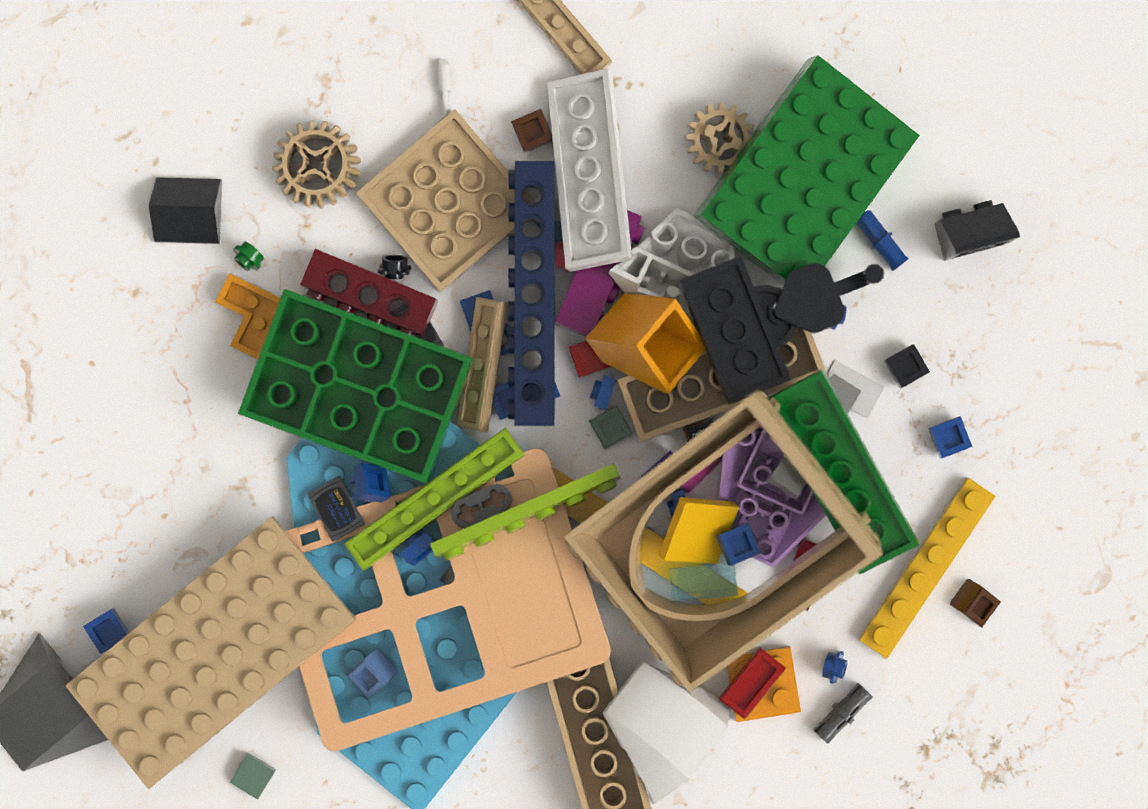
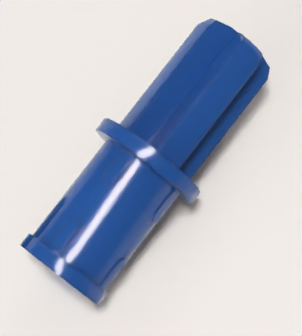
(881, 240)

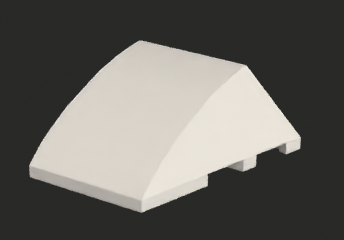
(671, 253)
(665, 727)

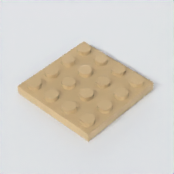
(444, 200)

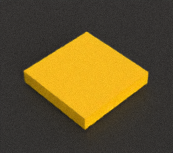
(694, 530)

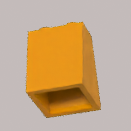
(647, 340)

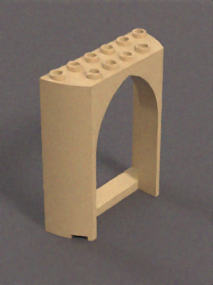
(707, 638)

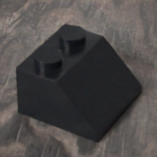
(975, 230)

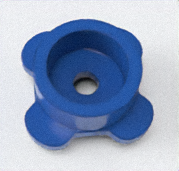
(834, 666)

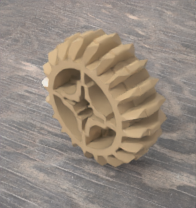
(297, 143)

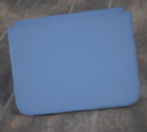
(372, 673)

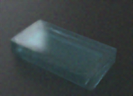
(703, 582)

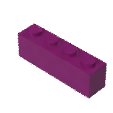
(592, 289)

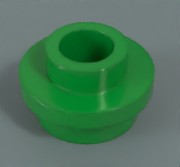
(248, 256)

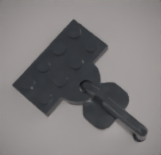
(744, 330)

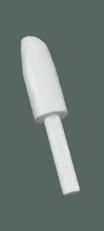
(444, 84)

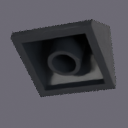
(186, 210)

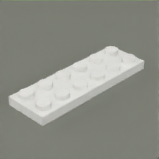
(589, 170)

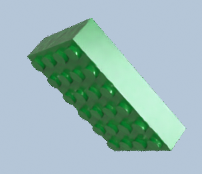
(806, 172)
(356, 386)

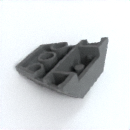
(40, 714)

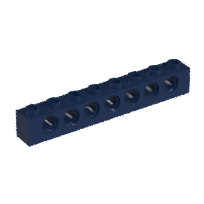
(541, 177)

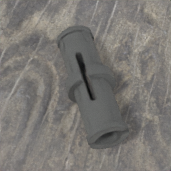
(843, 713)

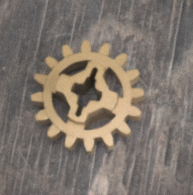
(707, 132)

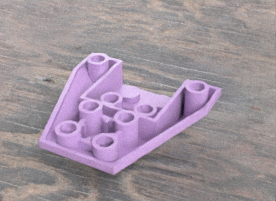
(773, 515)

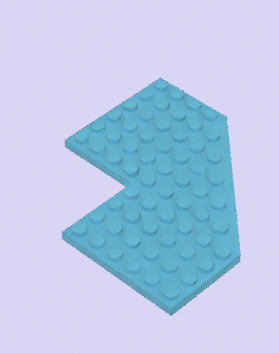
(422, 757)

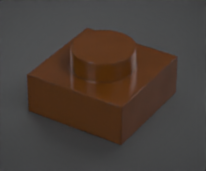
(532, 130)

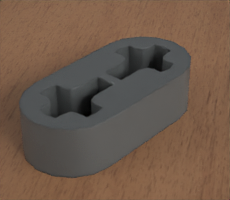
(477, 499)

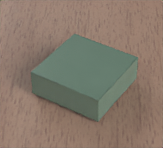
(610, 427)
(253, 776)

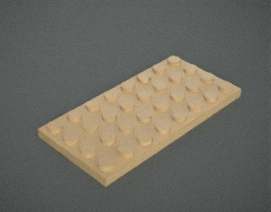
(210, 652)

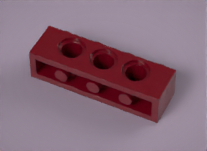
(325, 267)

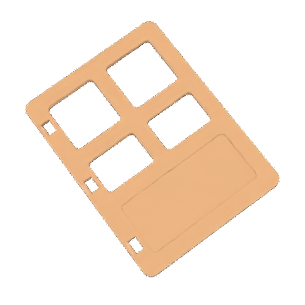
(521, 597)

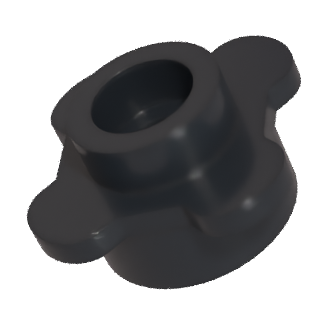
(394, 267)

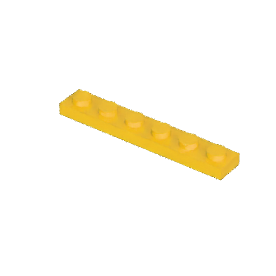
(926, 567)

